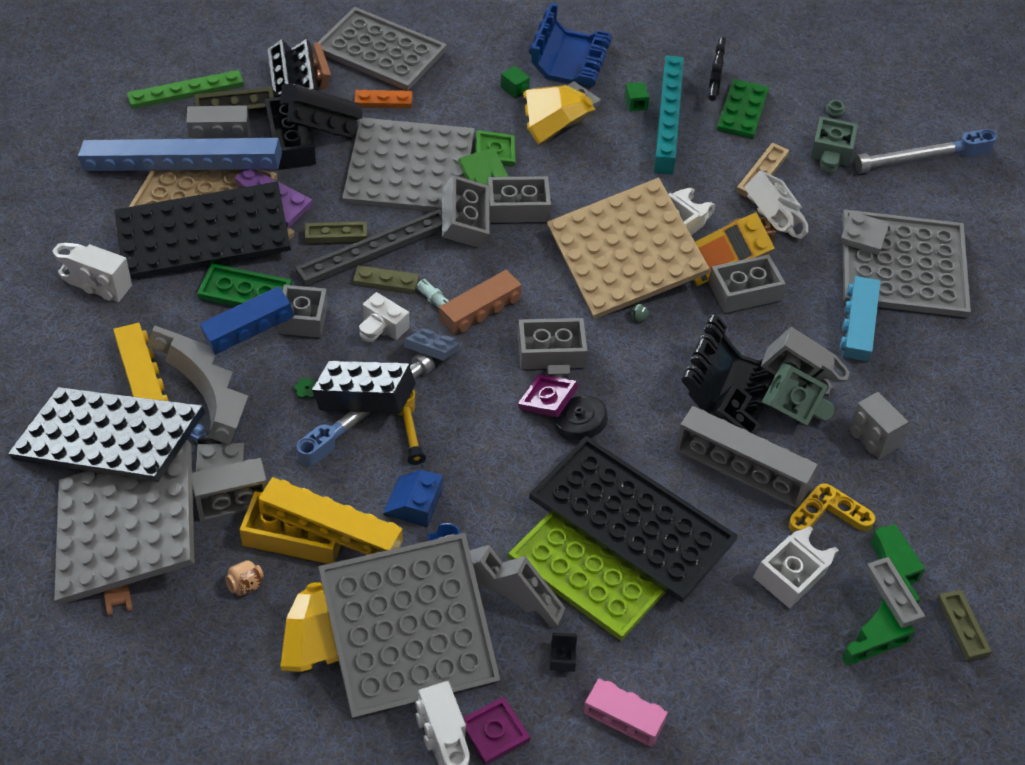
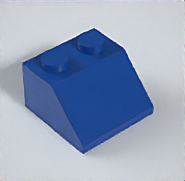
(415, 497)

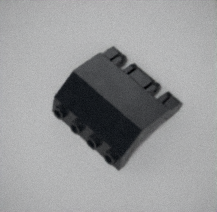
(721, 365)

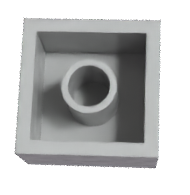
(309, 311)
(878, 425)

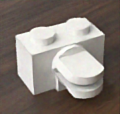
(383, 318)

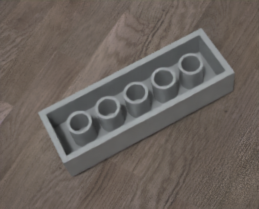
(745, 457)

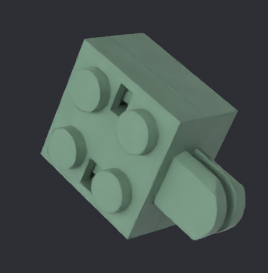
(833, 143)
(799, 397)

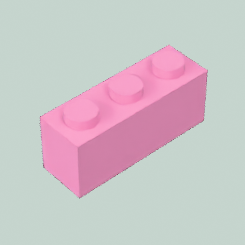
(625, 712)

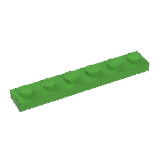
(185, 89)

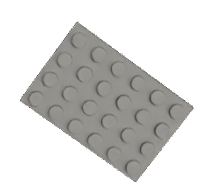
(381, 48)

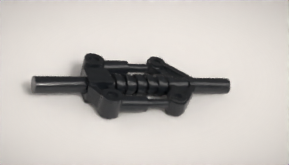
(717, 66)

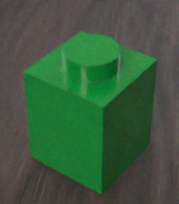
(515, 81)
(636, 96)

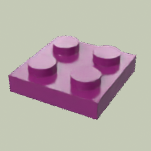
(548, 395)
(495, 730)

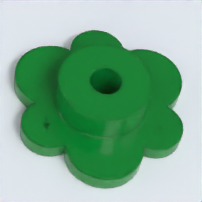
(305, 387)

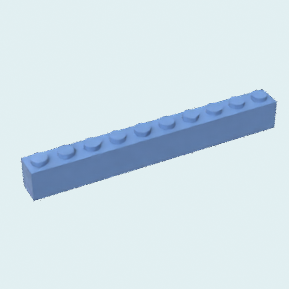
(180, 154)

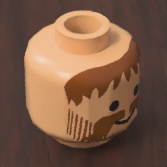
(244, 578)

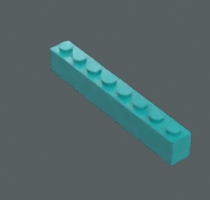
(669, 115)

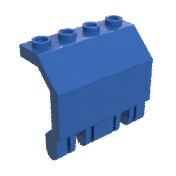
(568, 54)

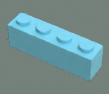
(861, 318)

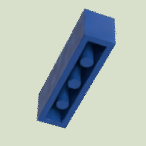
(247, 320)

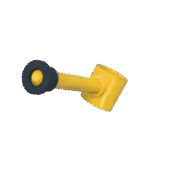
(415, 452)

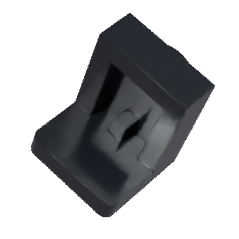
(563, 652)

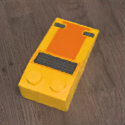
(733, 243)

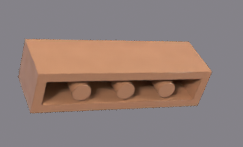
(480, 302)

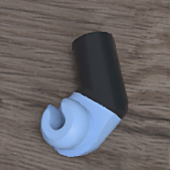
(201, 437)

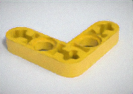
(831, 502)

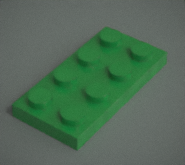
(743, 108)
(236, 286)

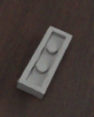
(895, 592)

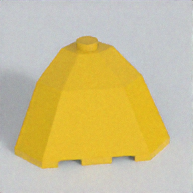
(554, 109)
(308, 632)

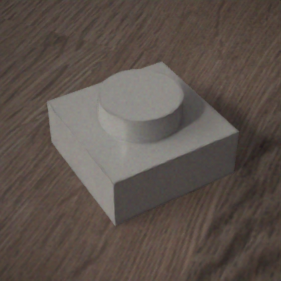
(558, 371)

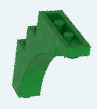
(883, 631)

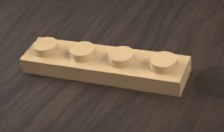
(768, 162)

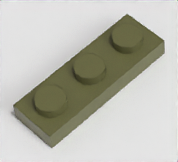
(335, 232)
(386, 279)
(964, 625)

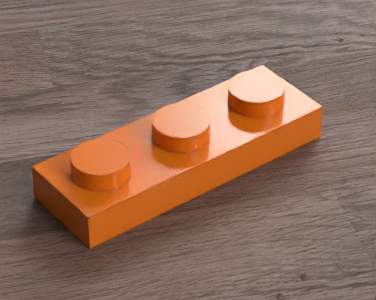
(383, 99)

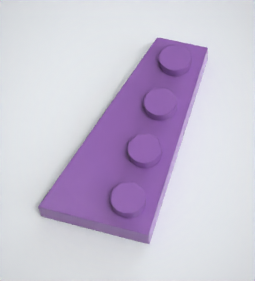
(293, 202)

